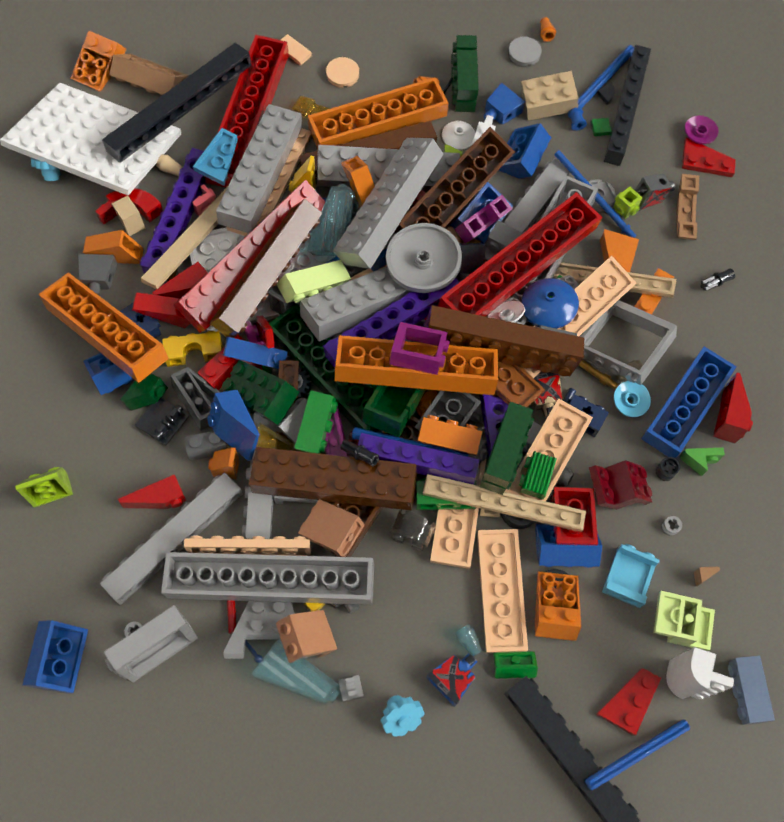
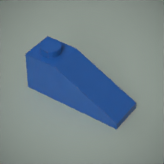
(254, 352)

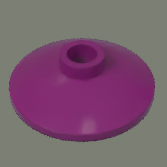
(701, 129)

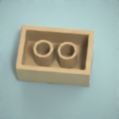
(549, 95)

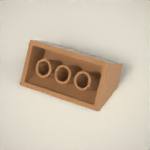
(145, 73)

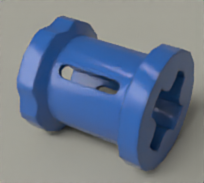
(578, 122)

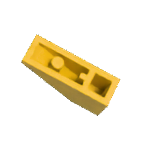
(305, 172)

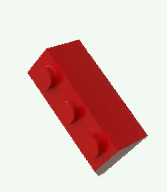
(220, 367)

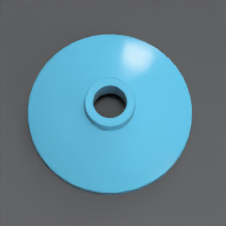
(637, 393)

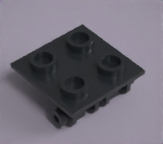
(162, 420)

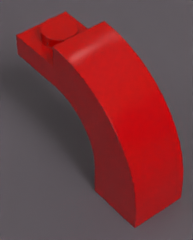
(144, 202)

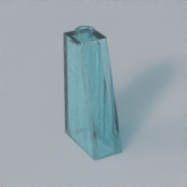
(333, 222)
(296, 677)

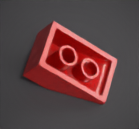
(734, 412)
(580, 499)

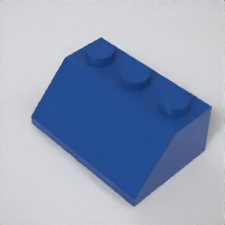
(529, 147)
(478, 202)
(105, 373)
(554, 554)
(55, 656)

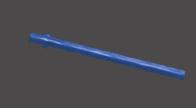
(605, 206)

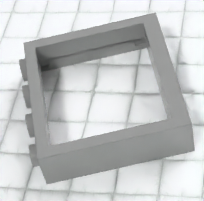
(641, 319)
(150, 645)

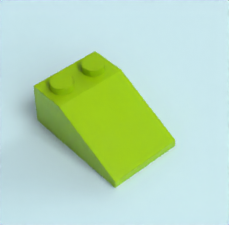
(45, 487)

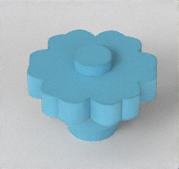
(48, 171)
(401, 715)

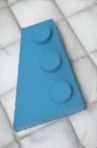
(217, 157)

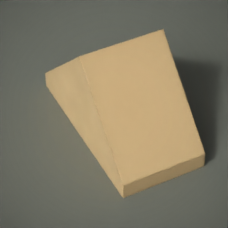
(128, 215)

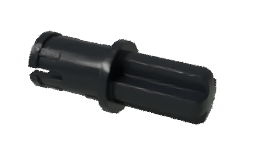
(717, 279)
(360, 452)

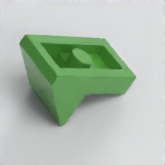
(699, 457)

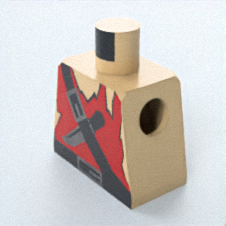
(552, 392)

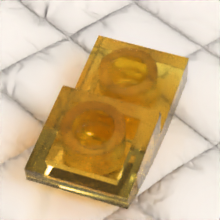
(307, 106)

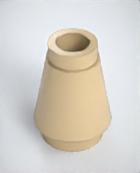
(169, 165)

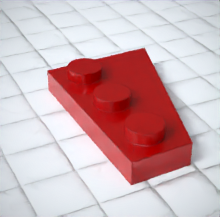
(707, 160)
(631, 702)

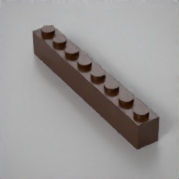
(386, 140)

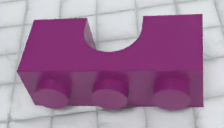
(483, 219)

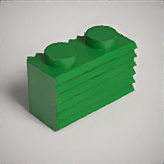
(538, 475)

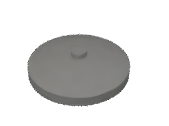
(423, 257)

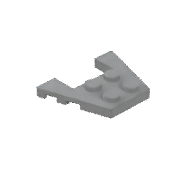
(256, 623)

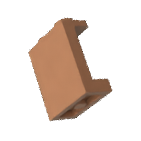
(332, 528)
(306, 635)

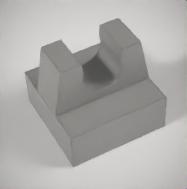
(351, 688)

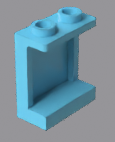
(630, 575)

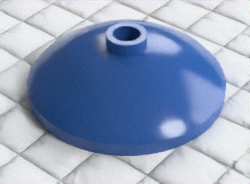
(548, 311)

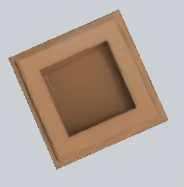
(704, 573)

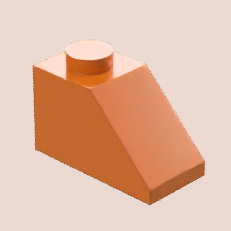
(225, 461)

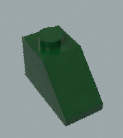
(144, 393)

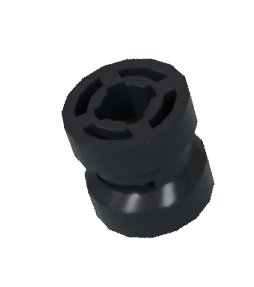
(670, 465)

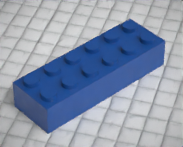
(688, 403)

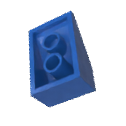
(233, 423)

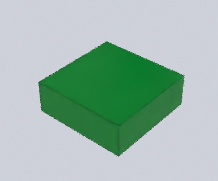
(601, 127)

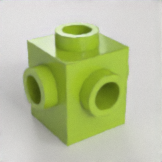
(627, 202)

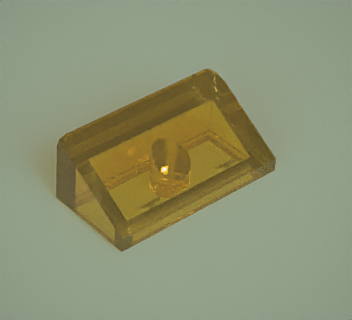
(271, 439)

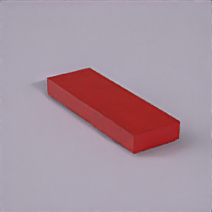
(265, 331)

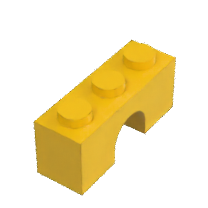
(178, 347)

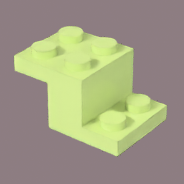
(684, 620)

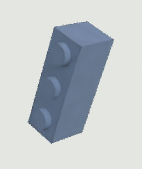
(751, 690)

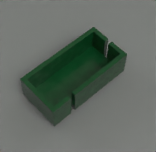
(464, 73)
(261, 391)
(391, 408)
(507, 449)

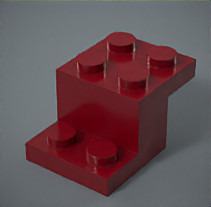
(620, 485)

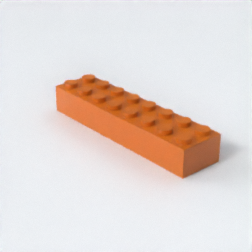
(379, 113)
(104, 327)
(464, 368)

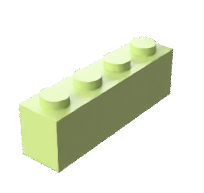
(312, 280)

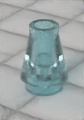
(468, 638)

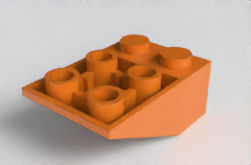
(95, 61)
(557, 609)

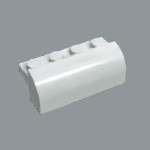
(694, 676)

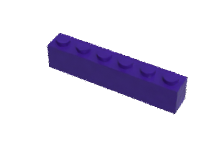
(426, 459)

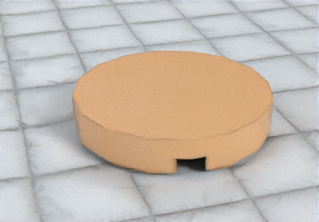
(342, 72)

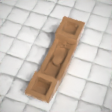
(687, 207)

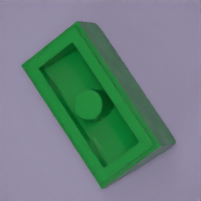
(515, 665)

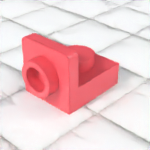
(203, 202)

